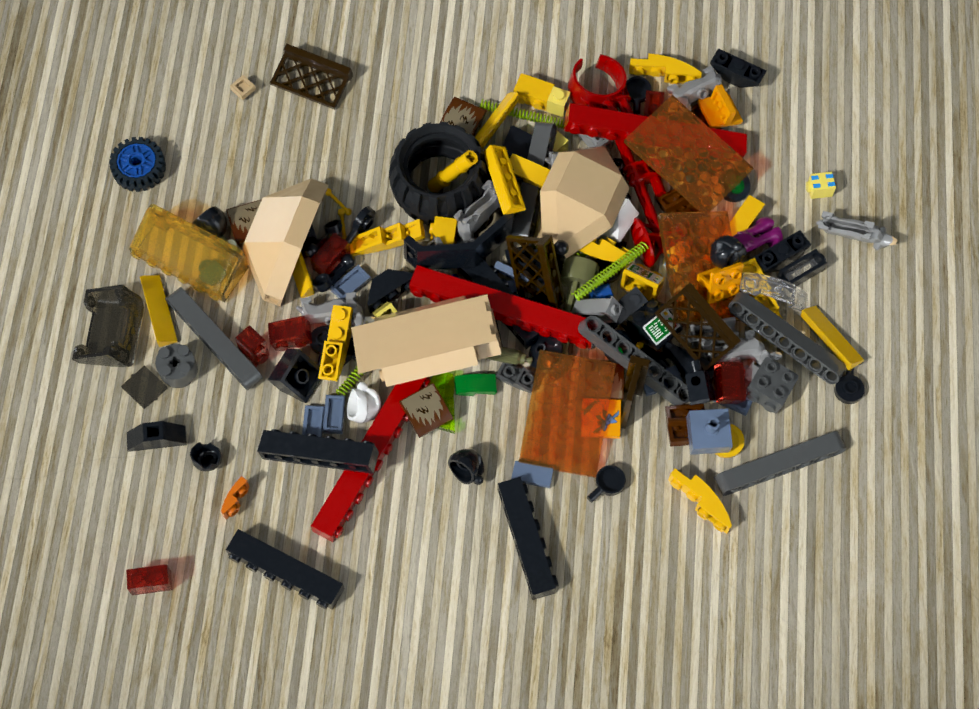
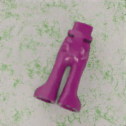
(767, 235)

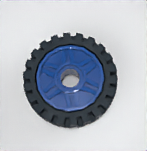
(139, 176)

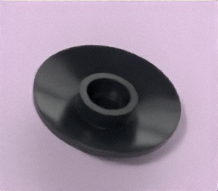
(547, 344)

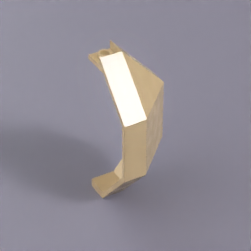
(581, 196)
(279, 236)

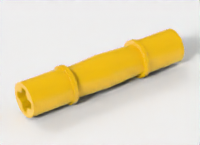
(451, 172)

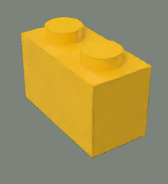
(533, 91)

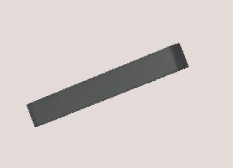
(541, 143)
(214, 338)
(787, 338)
(610, 347)
(780, 463)

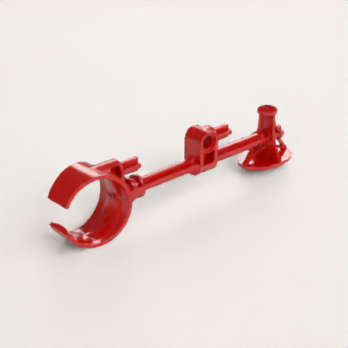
(637, 172)

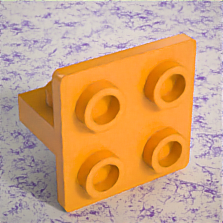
(719, 109)
(721, 282)

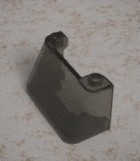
(112, 328)

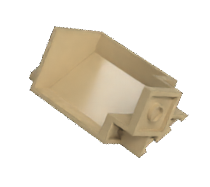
(427, 340)

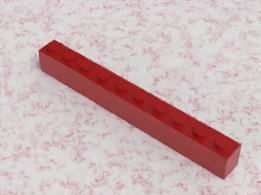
(619, 125)
(506, 307)
(351, 484)

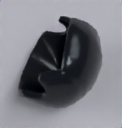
(205, 456)

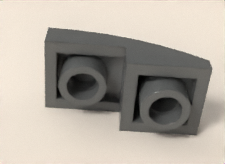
(516, 377)

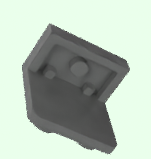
(771, 385)

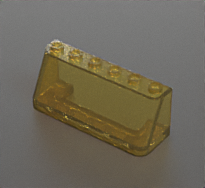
(188, 253)

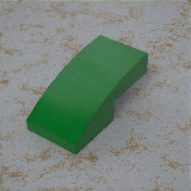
(475, 384)

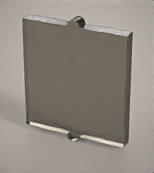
(144, 387)

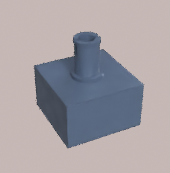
(709, 431)

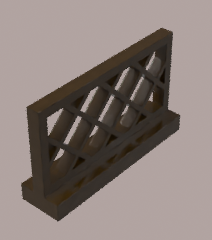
(314, 62)
(549, 269)
(709, 315)
(634, 383)

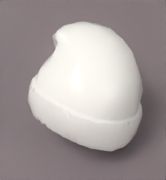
(363, 404)

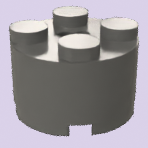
(179, 356)

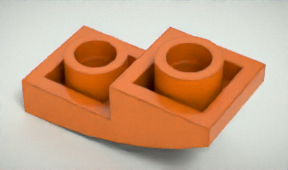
(231, 504)

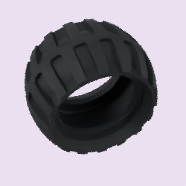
(428, 142)

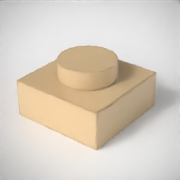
(242, 87)

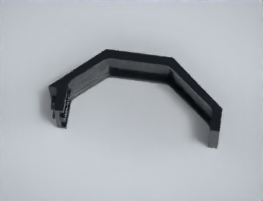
(460, 254)

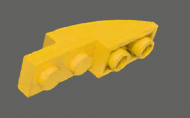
(660, 65)
(604, 250)
(337, 343)
(708, 504)

